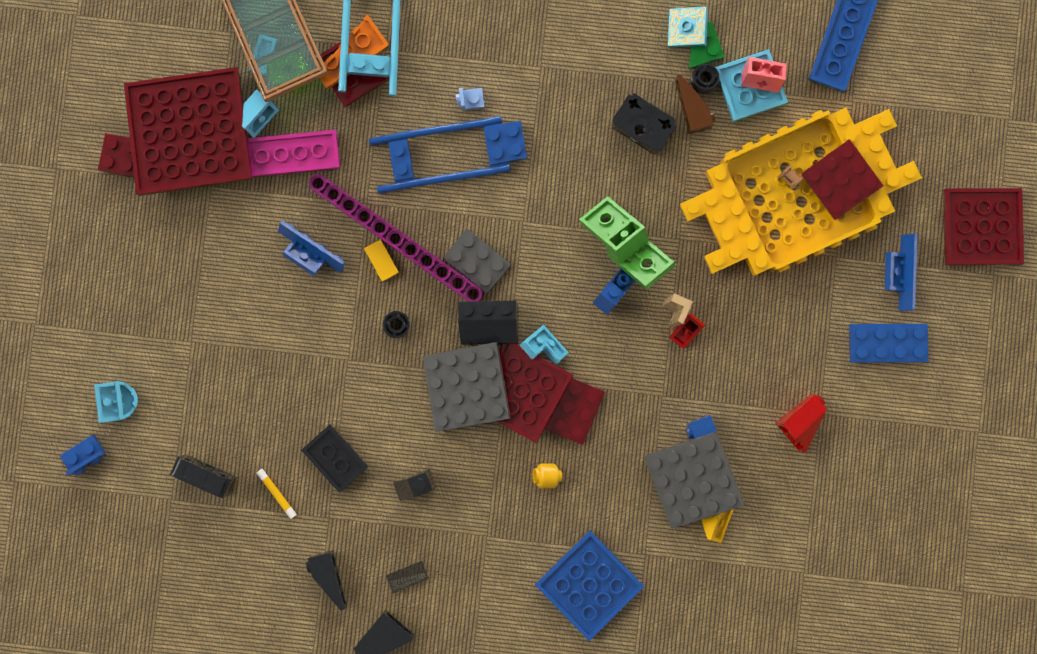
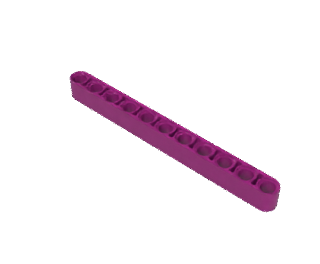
(386, 236)

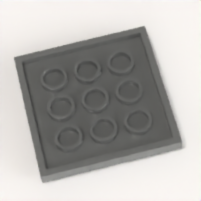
(466, 387)
(694, 480)

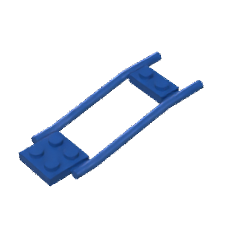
(503, 142)

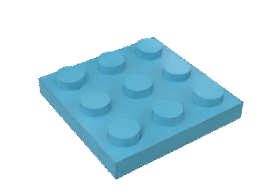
(743, 100)

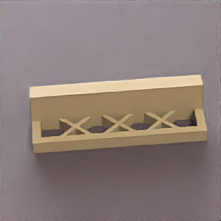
(680, 307)

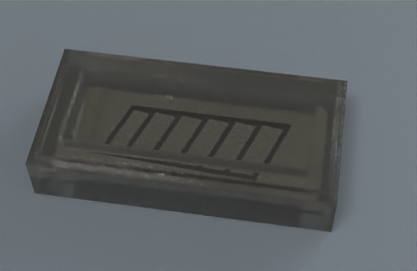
(407, 576)

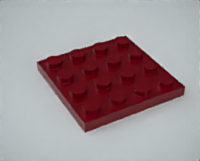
(983, 226)
(531, 390)

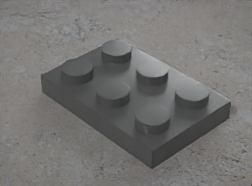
(476, 261)

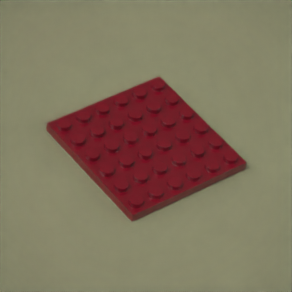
(187, 131)

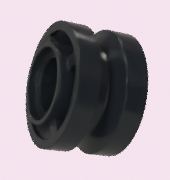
(709, 71)
(387, 324)

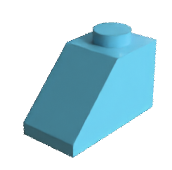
(257, 113)

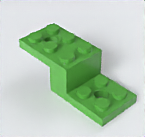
(627, 242)

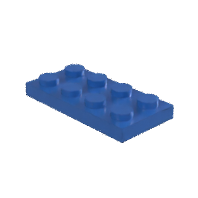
(888, 343)

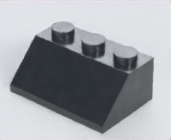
(488, 322)

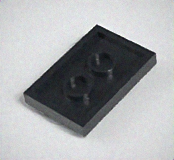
(335, 458)

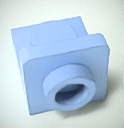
(470, 99)

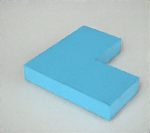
(544, 341)

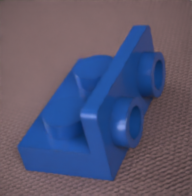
(82, 455)

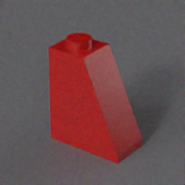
(803, 421)

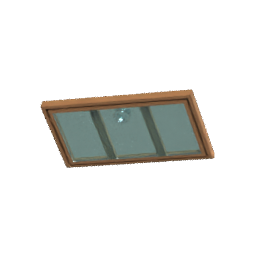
(276, 44)

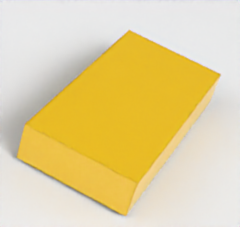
(381, 260)

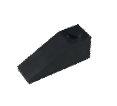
(326, 574)

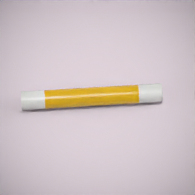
(276, 493)

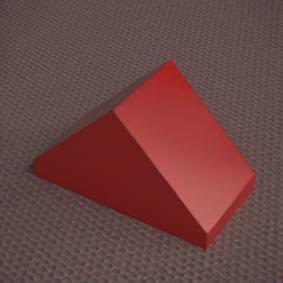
(687, 331)

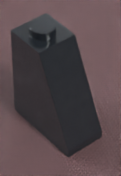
(415, 485)
(384, 636)

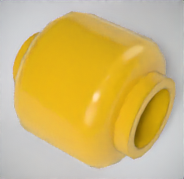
(547, 475)

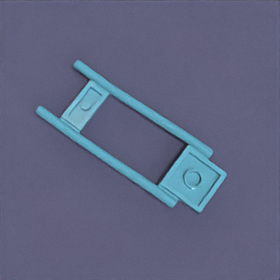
(369, 64)

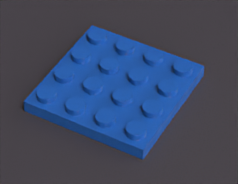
(589, 585)

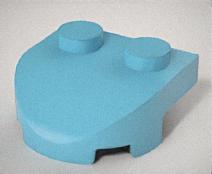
(114, 401)

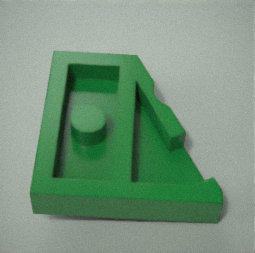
(708, 53)

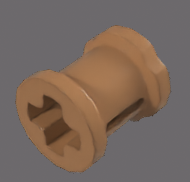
(790, 177)

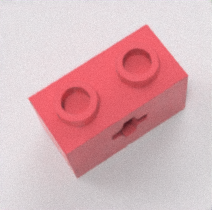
(763, 74)

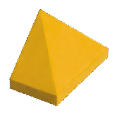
(716, 525)

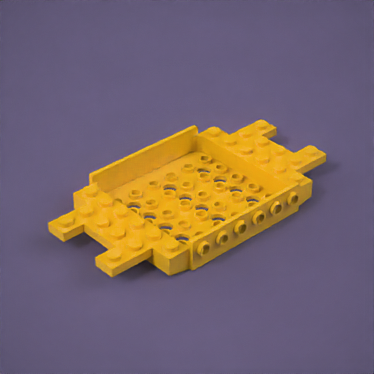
(739, 221)

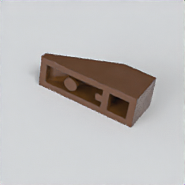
(695, 110)

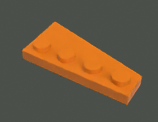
(363, 40)

